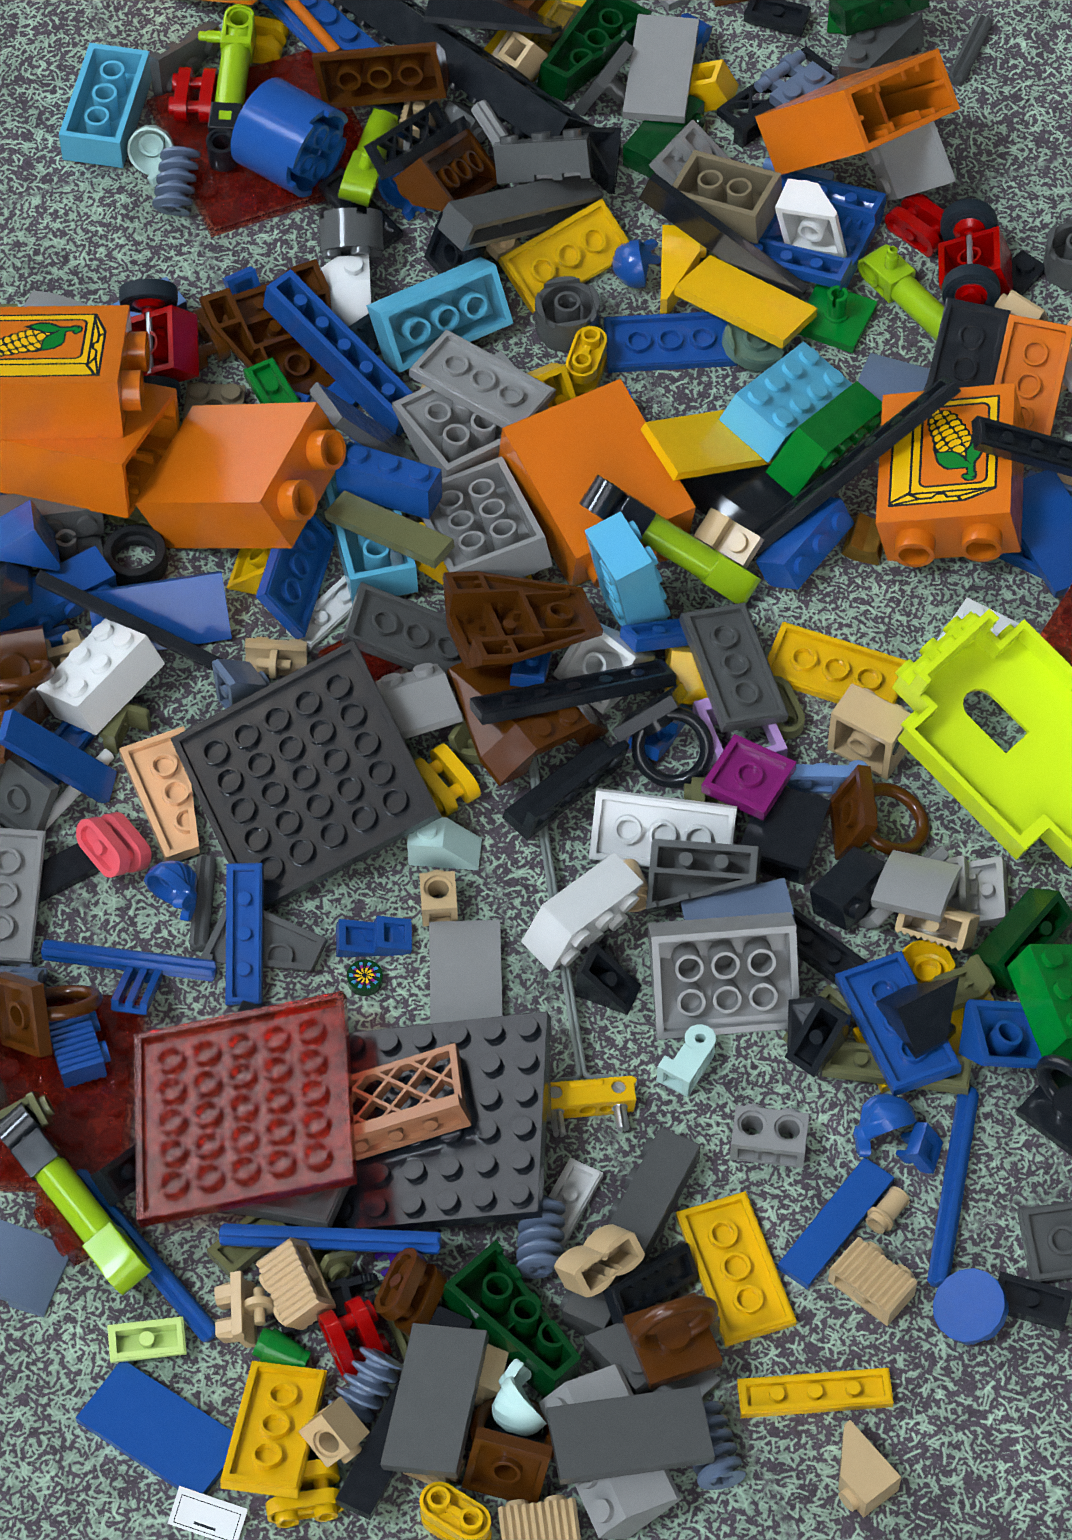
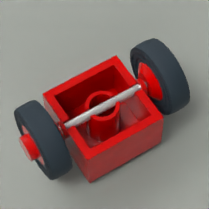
(975, 255)
(170, 331)

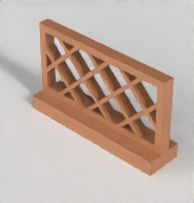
(414, 1124)

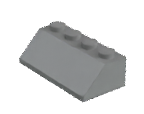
(420, 699)
(621, 1503)

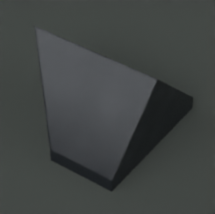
(605, 154)
(605, 981)
(921, 1013)
(815, 1032)

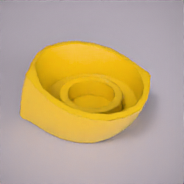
(928, 960)

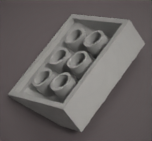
(446, 432)
(489, 523)
(723, 973)

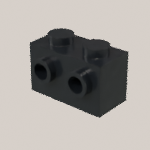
(847, 888)

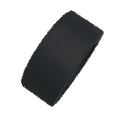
(131, 536)

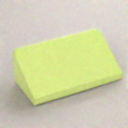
(147, 1339)

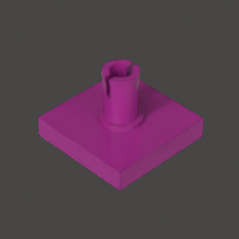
(748, 777)

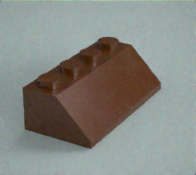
(382, 74)
(448, 173)

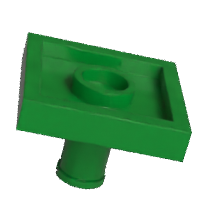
(839, 317)

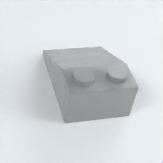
(911, 163)

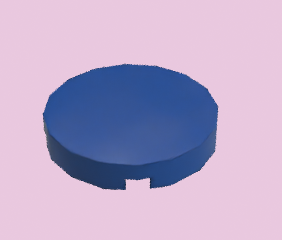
(970, 1306)

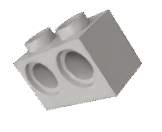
(768, 1145)

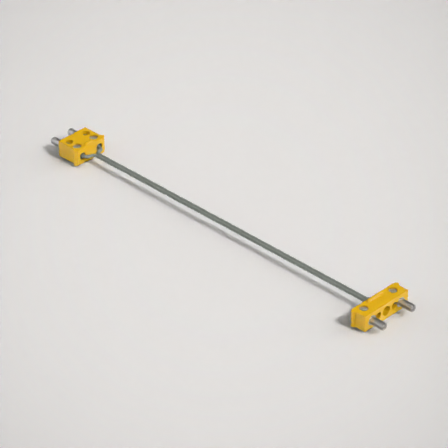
(597, 1093)

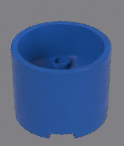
(288, 136)

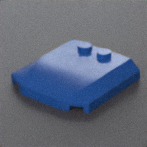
(859, 218)

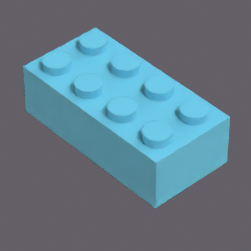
(105, 105)
(462, 300)
(782, 399)
(370, 561)
(626, 572)

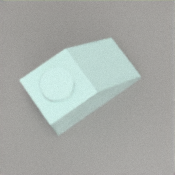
(444, 846)

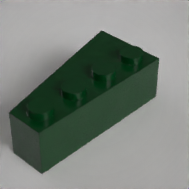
(588, 45)
(500, 1302)

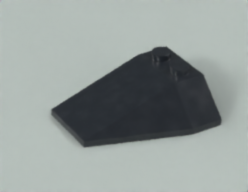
(489, 15)

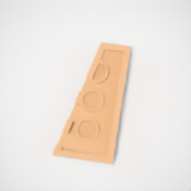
(164, 793)

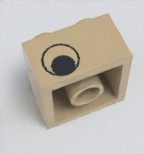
(868, 730)

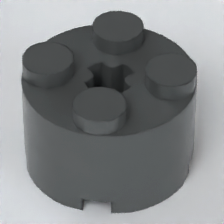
(351, 233)
(1059, 255)
(564, 309)

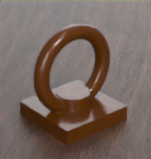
(24, 659)
(855, 815)
(27, 1017)
(674, 1339)
(506, 1463)

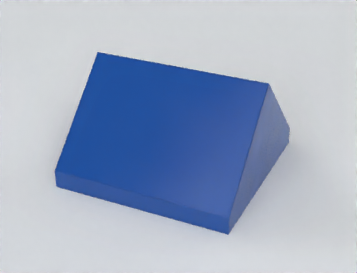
(28, 538)
(998, 1035)

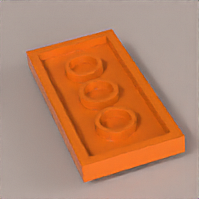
(1036, 361)

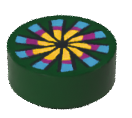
(364, 977)

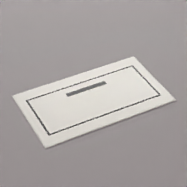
(207, 1515)

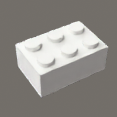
(101, 676)
(583, 912)

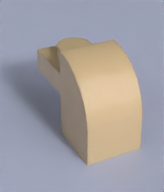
(520, 54)
(728, 537)

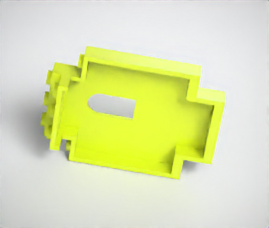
(1009, 793)

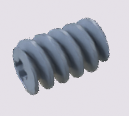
(173, 180)
(540, 1240)
(369, 1383)
(721, 1472)

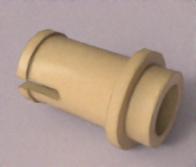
(882, 1216)

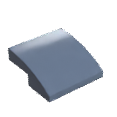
(892, 376)
(28, 1269)

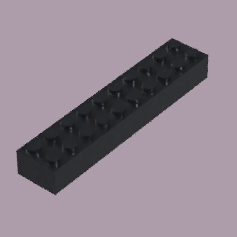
(469, 66)

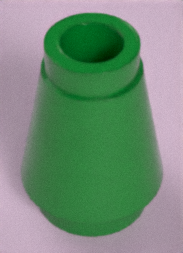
(280, 1349)

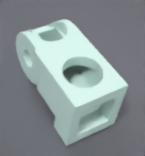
(690, 1062)

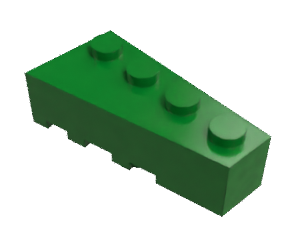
(826, 438)

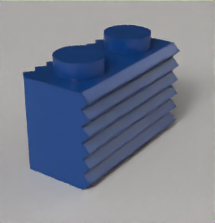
(78, 1050)

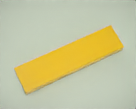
(814, 1392)

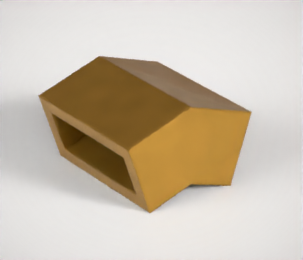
(863, 541)

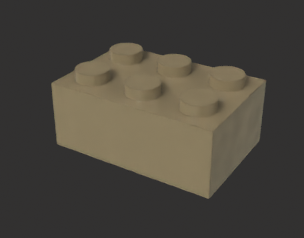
(732, 192)

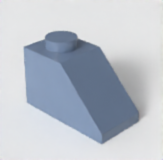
(236, 680)

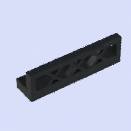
(746, 127)
(413, 147)
(565, 787)

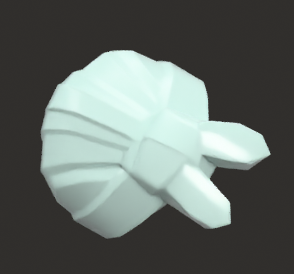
(145, 149)
(512, 1407)

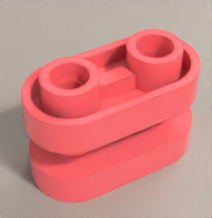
(113, 844)

